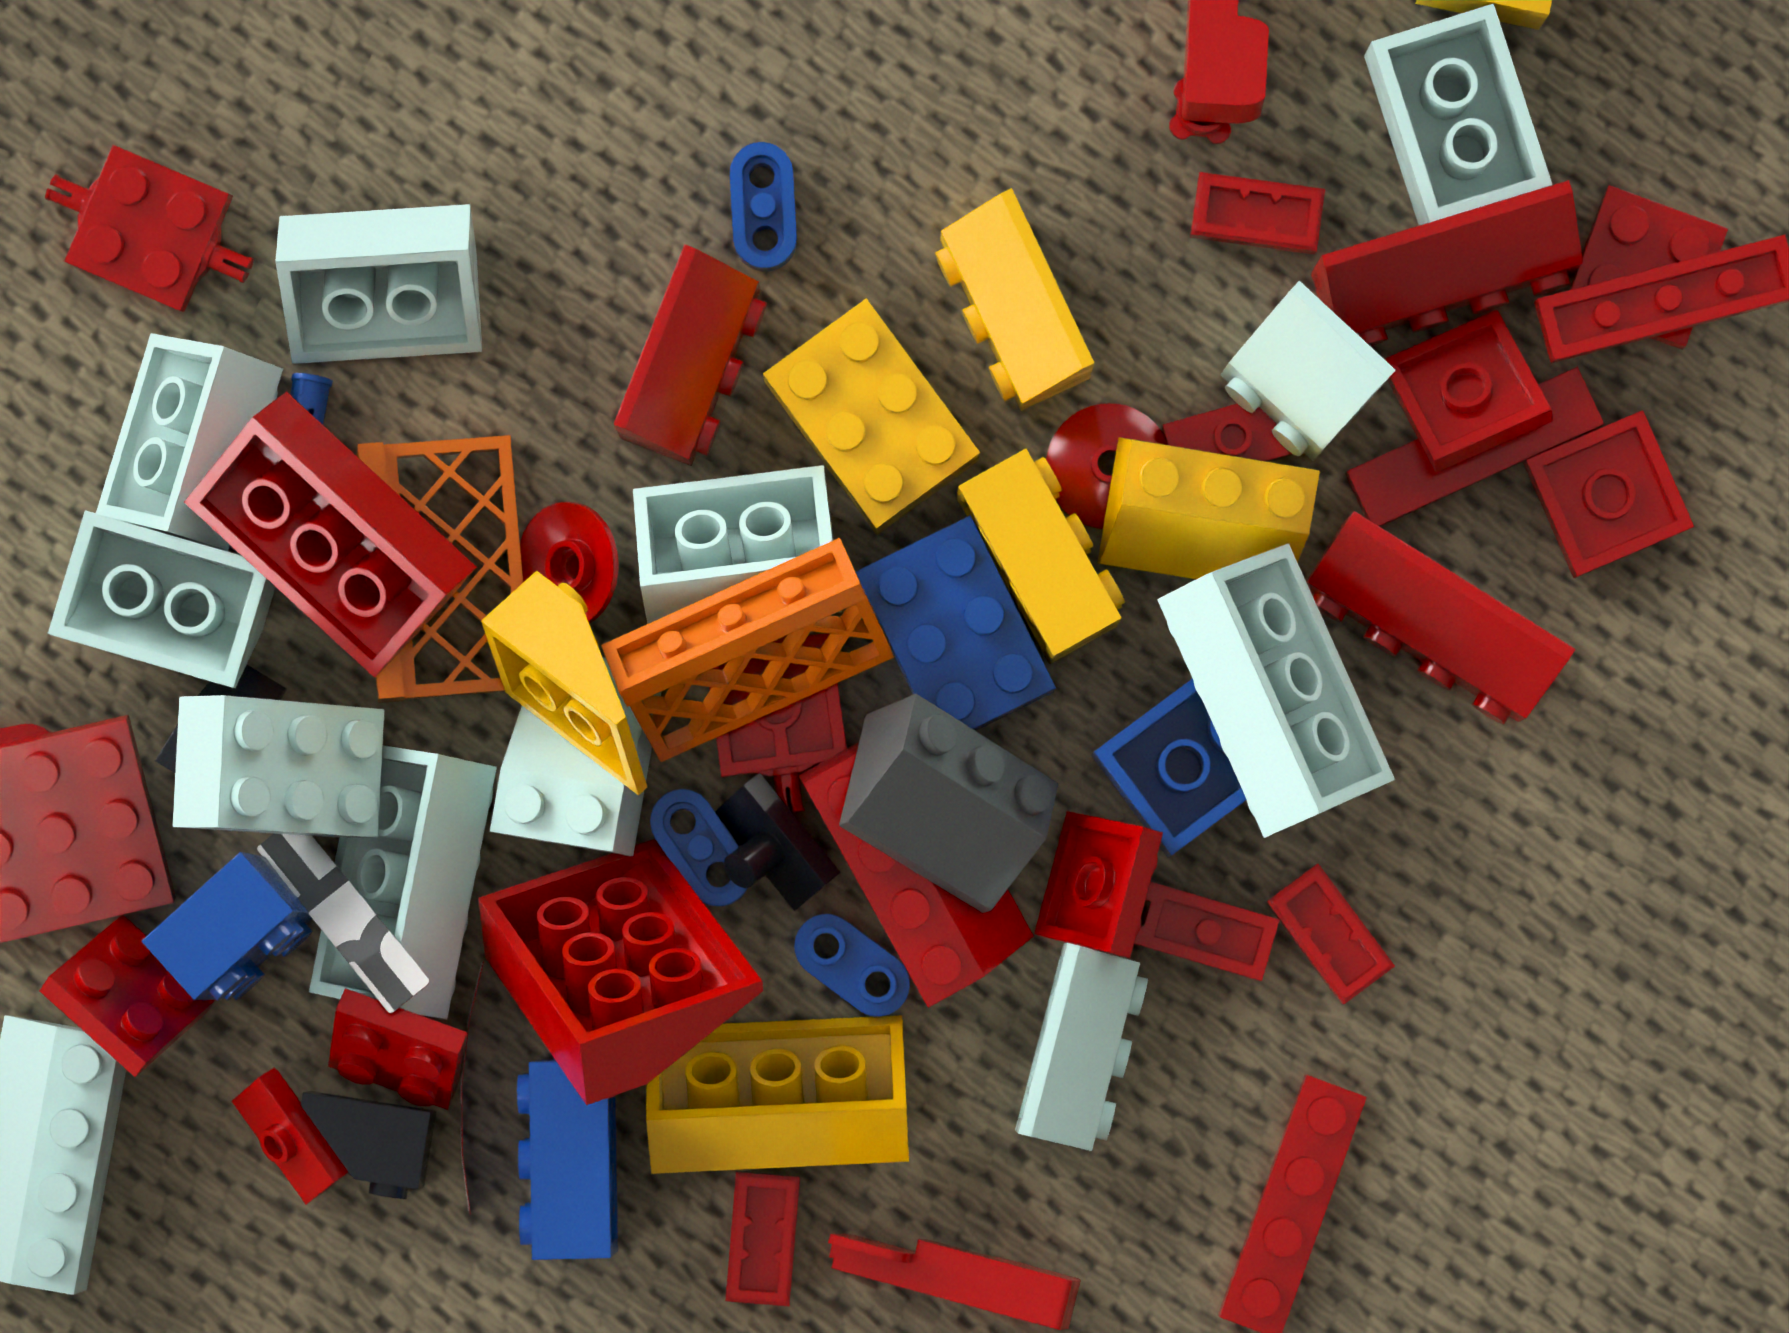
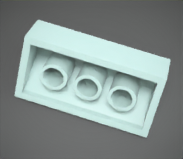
(1275, 689)
(416, 870)
(54, 1151)

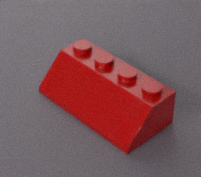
(1453, 264)
(329, 533)
(1436, 619)
(933, 932)

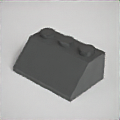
(946, 801)

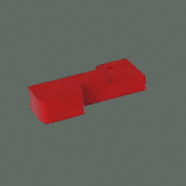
(1223, 64)
(962, 1277)

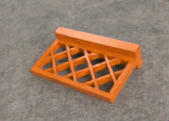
(742, 626)
(398, 679)

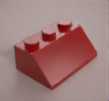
(690, 358)

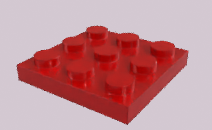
(77, 831)

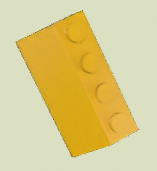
(782, 1097)

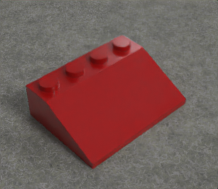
(615, 967)

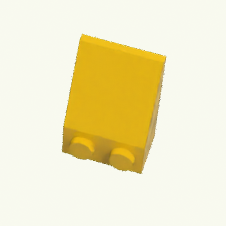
(559, 675)

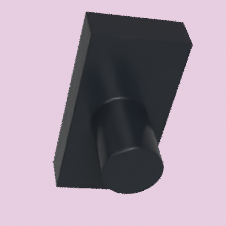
(773, 845)

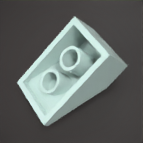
(1305, 373)
(561, 794)

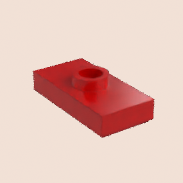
(1257, 213)
(1228, 432)
(1330, 934)
(289, 1135)
(762, 1238)

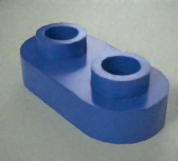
(763, 207)
(700, 848)
(852, 964)

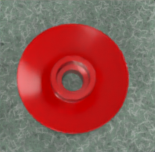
(1076, 452)
(575, 548)

